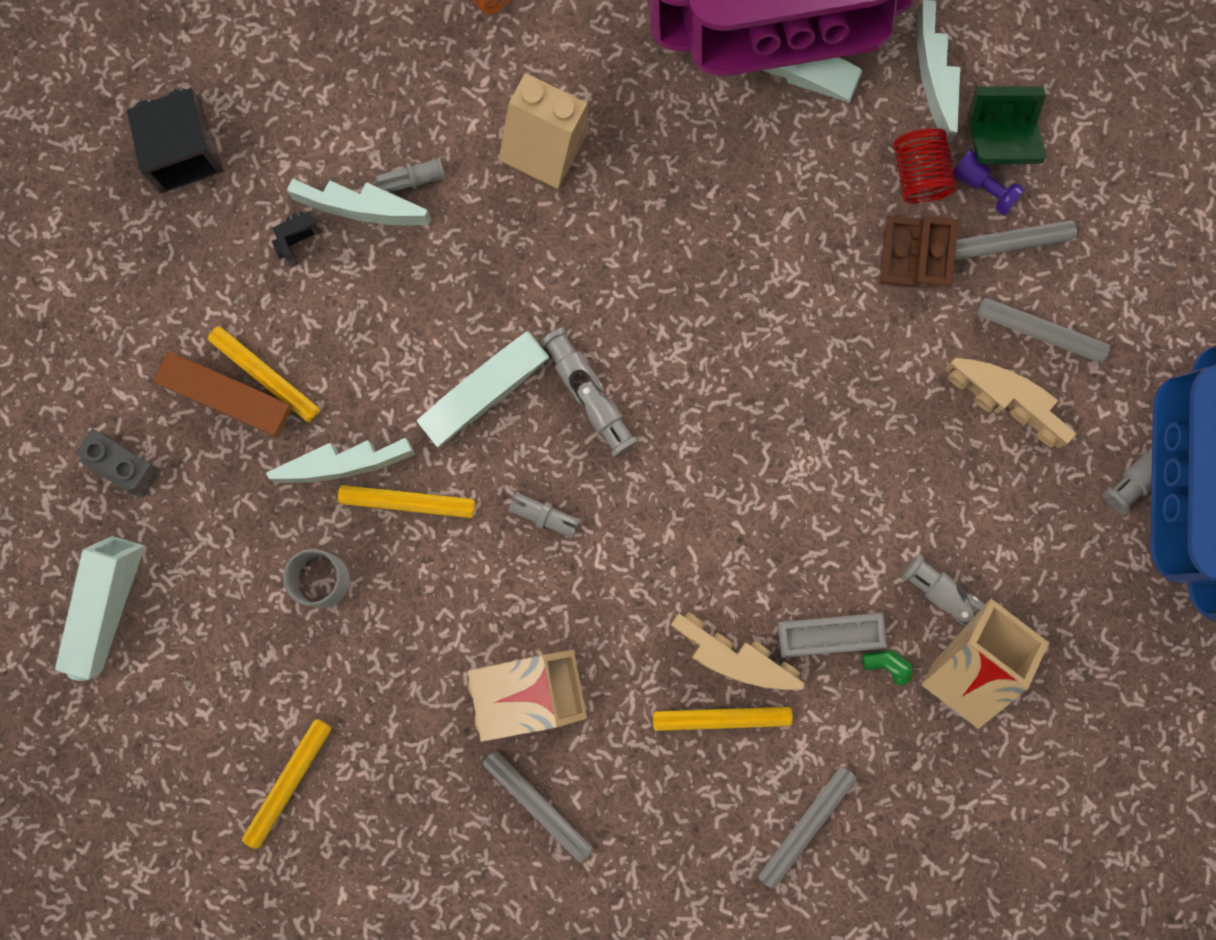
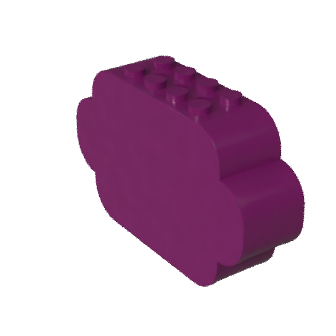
(770, 34)

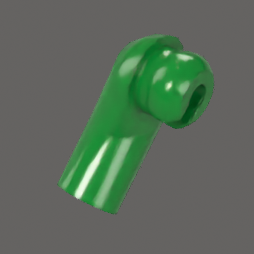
(890, 661)

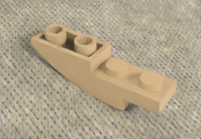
(1001, 388)
(747, 665)

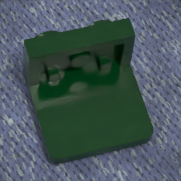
(1006, 124)

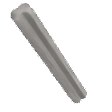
(1015, 239)
(1043, 330)
(537, 806)
(807, 827)

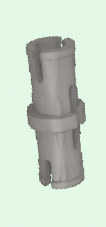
(544, 515)

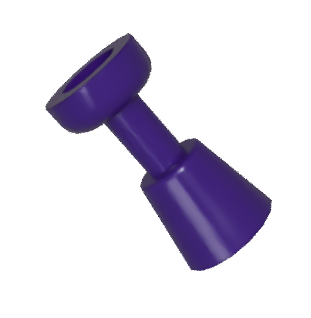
(977, 174)

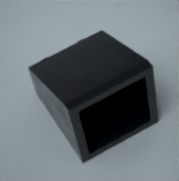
(173, 140)

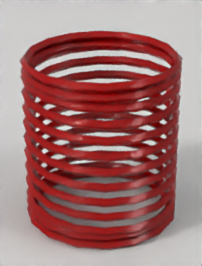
(937, 181)

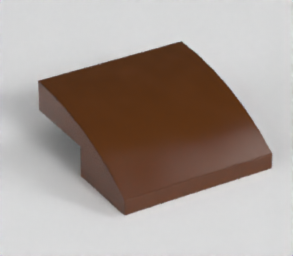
(918, 252)

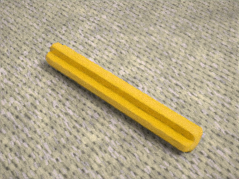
(263, 374)
(406, 501)
(722, 718)
(286, 784)

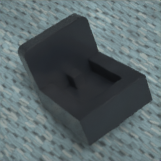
(295, 229)

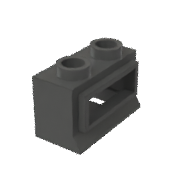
(117, 463)

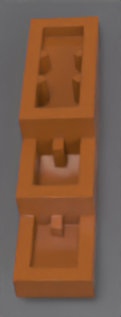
(222, 394)

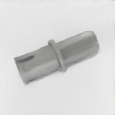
(411, 176)

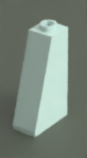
(97, 606)

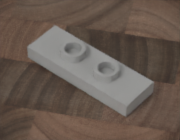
(831, 635)

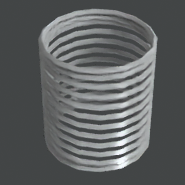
(293, 571)

